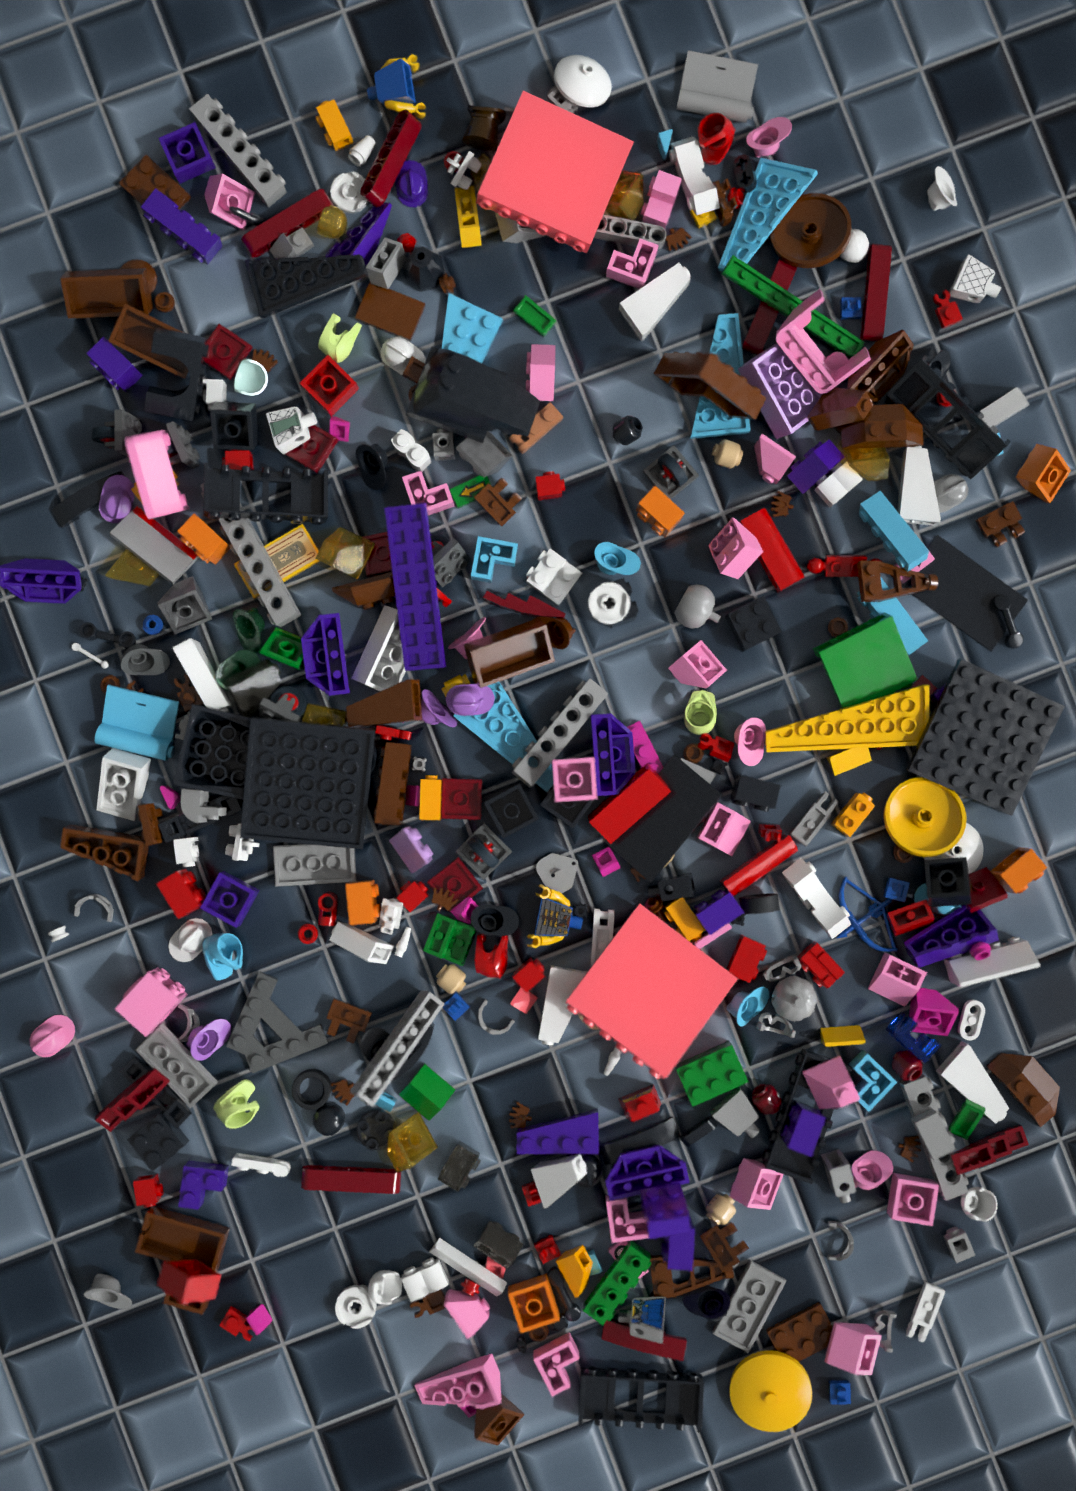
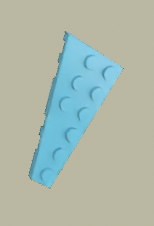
(764, 207)
(469, 329)
(726, 344)
(506, 732)

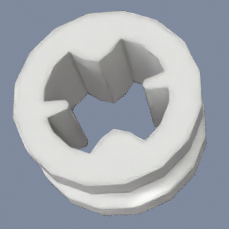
(58, 934)

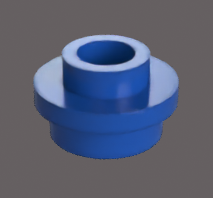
(157, 629)

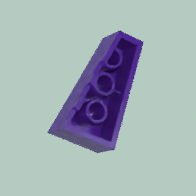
(181, 226)
(950, 937)
(561, 1136)

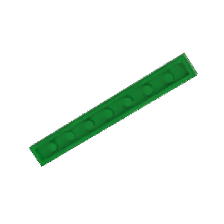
(785, 303)

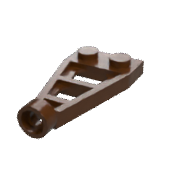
(871, 586)
(665, 1287)

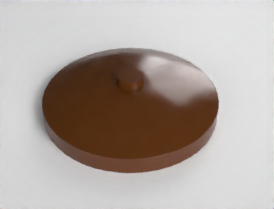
(812, 231)

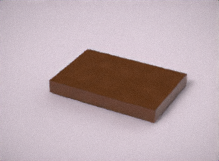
(390, 311)

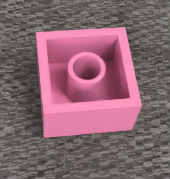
(574, 779)
(912, 1199)

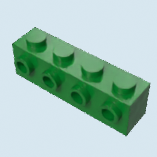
(616, 1282)

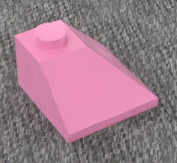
(225, 192)
(772, 459)
(697, 667)
(831, 1084)
(467, 1310)

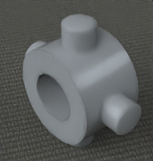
(419, 764)

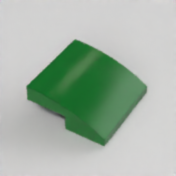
(450, 939)

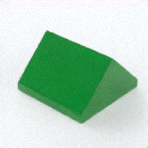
(284, 648)
(427, 1092)

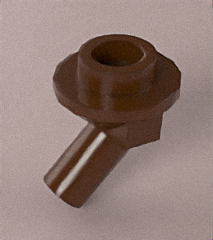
(655, 906)

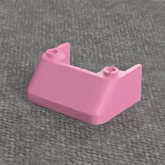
(820, 371)
(155, 474)

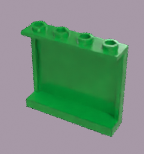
(867, 662)

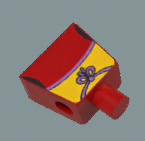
(640, 1103)

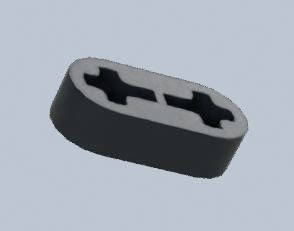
(742, 174)
(698, 1131)

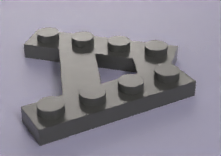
(292, 1041)

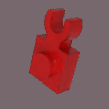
(947, 313)
(387, 733)
(719, 746)
(770, 832)
(236, 1322)

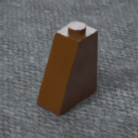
(839, 408)

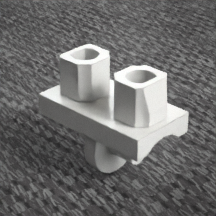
(470, 162)
(241, 847)
(390, 915)

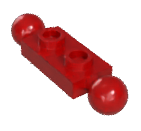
(837, 565)

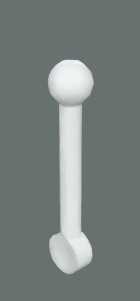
(76, 647)

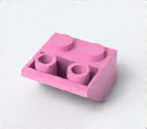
(734, 549)
(723, 829)
(896, 979)
(853, 1347)

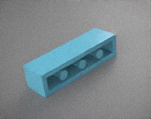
(893, 531)
(908, 630)

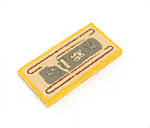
(290, 555)

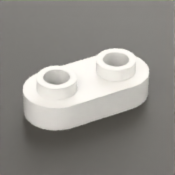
(970, 1019)

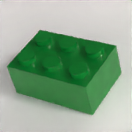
(711, 1073)

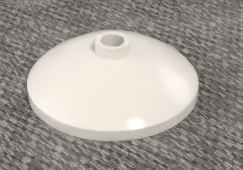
(582, 81)
(970, 847)

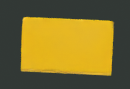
(848, 759)
(842, 1036)

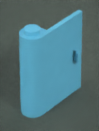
(136, 726)

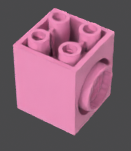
(151, 1000)

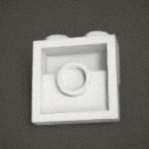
(553, 576)

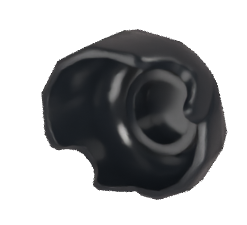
(329, 1119)

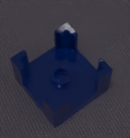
(901, 1028)

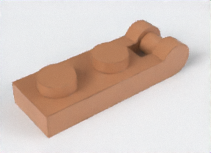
(542, 424)

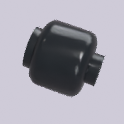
(627, 430)

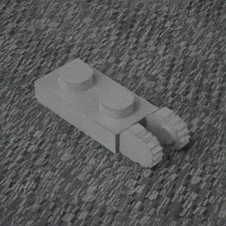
(813, 820)

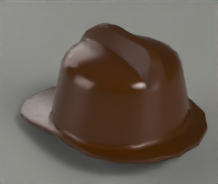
(559, 631)

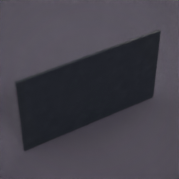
(966, 594)
(666, 826)

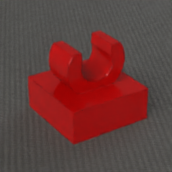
(531, 1194)
(547, 1249)

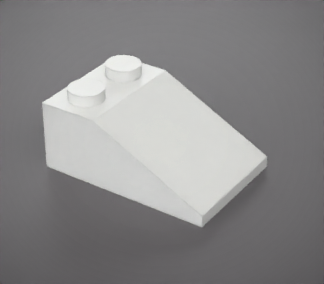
(122, 783)

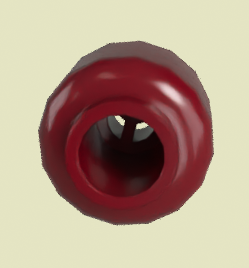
(907, 1065)
(766, 1099)

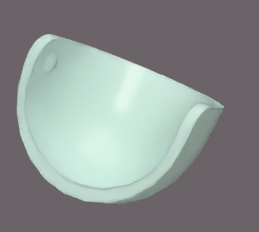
(250, 378)

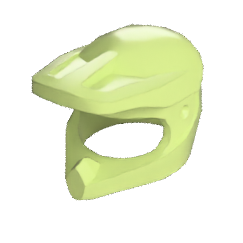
(338, 346)
(700, 712)
(232, 1105)

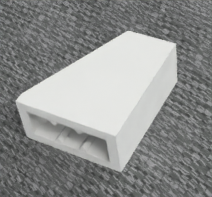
(1004, 407)
(361, 943)
(557, 1176)

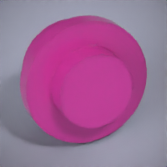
(980, 950)

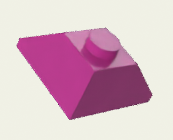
(932, 1012)

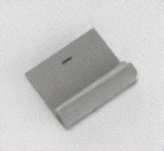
(717, 86)

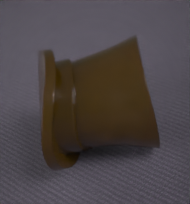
(483, 127)

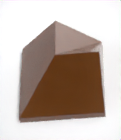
(496, 1421)

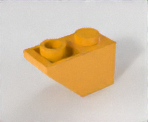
(576, 1269)

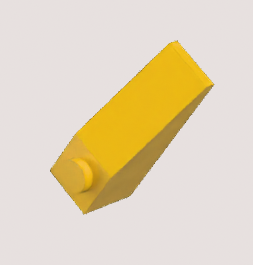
(468, 217)

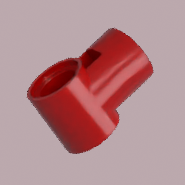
(327, 920)

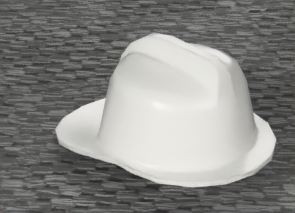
(941, 191)
(397, 353)
(188, 940)

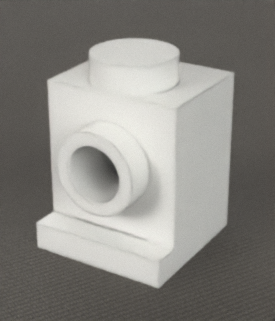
(214, 391)
(186, 851)

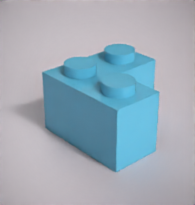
(488, 553)
(875, 1080)

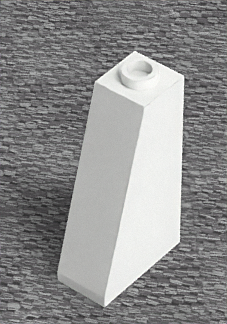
(653, 300)
(917, 491)
(202, 674)
(555, 1014)
(970, 1078)

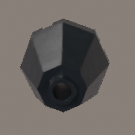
(423, 269)

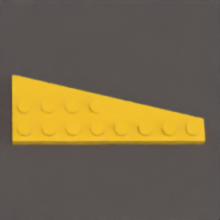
(879, 722)

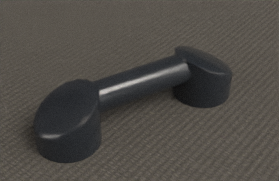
(1003, 603)
(91, 633)
(556, 1278)

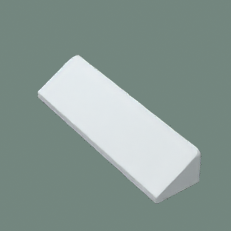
(468, 1267)

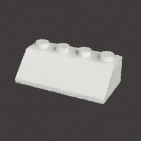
(382, 658)
(1004, 960)

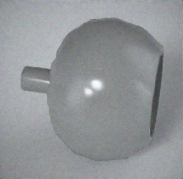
(696, 607)
(794, 998)

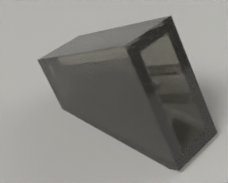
(253, 685)

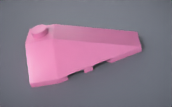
(469, 1384)

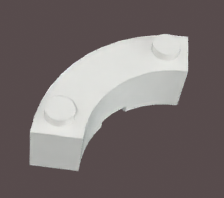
(697, 187)
(813, 895)

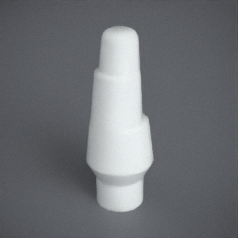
(403, 942)
(612, 1061)

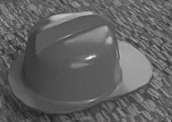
(144, 661)

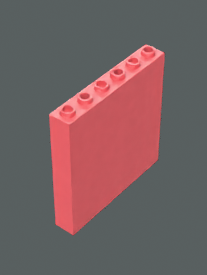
(554, 172)
(650, 992)

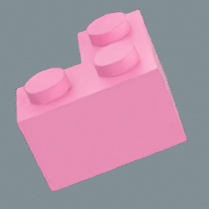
(662, 196)
(635, 269)
(541, 370)
(436, 498)
(624, 1225)
(552, 1361)

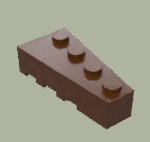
(393, 784)
(112, 849)

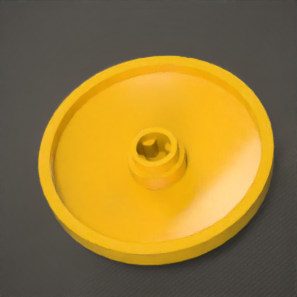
(924, 817)
(770, 1391)

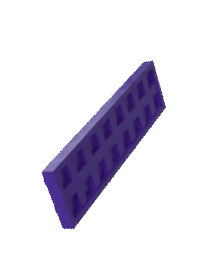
(415, 586)

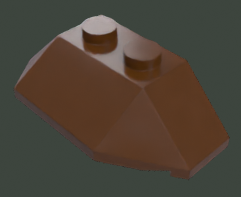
(886, 366)
(883, 427)
(368, 591)
(1027, 1084)

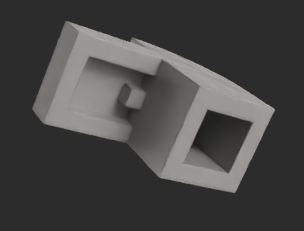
(196, 808)

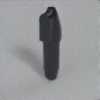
(252, 218)

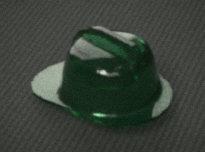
(249, 627)
(234, 665)

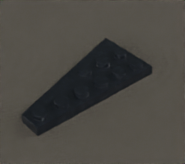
(294, 280)

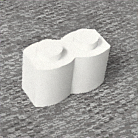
(407, 448)
(837, 484)
(424, 1279)

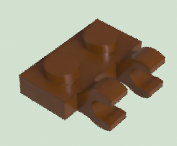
(725, 212)
(494, 504)
(999, 519)
(148, 816)
(347, 1015)
(720, 1249)

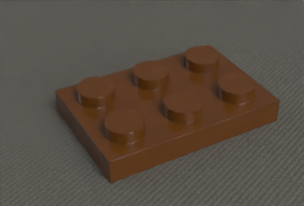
(146, 177)
(802, 1333)

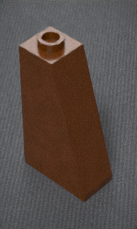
(389, 706)

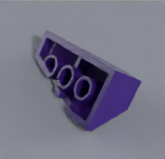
(365, 237)

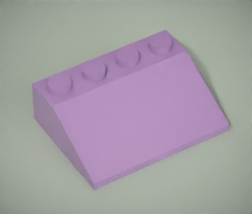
(785, 388)

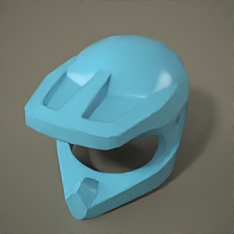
(218, 954)

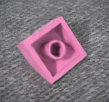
(755, 1185)

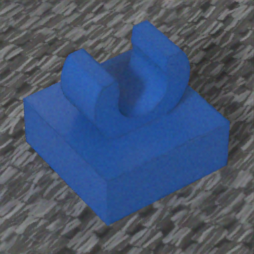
(850, 308)
(455, 1006)
(839, 1392)

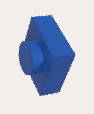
(896, 889)

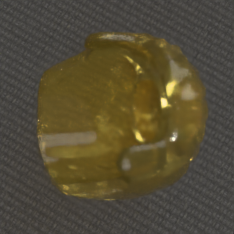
(332, 223)

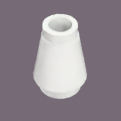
(361, 151)

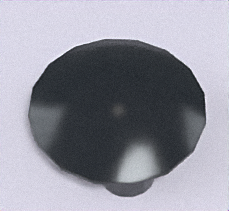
(374, 1129)

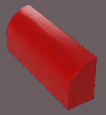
(776, 556)
(630, 804)
(759, 865)

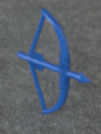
(874, 911)

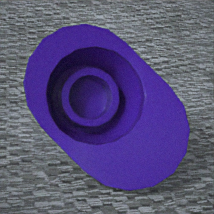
(412, 184)

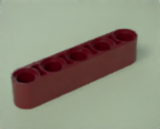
(390, 158)
(299, 215)
(876, 292)
(765, 314)
(350, 1179)

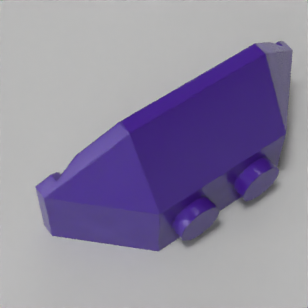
(41, 580)
(325, 655)
(611, 753)
(643, 1170)

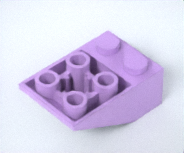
(411, 849)

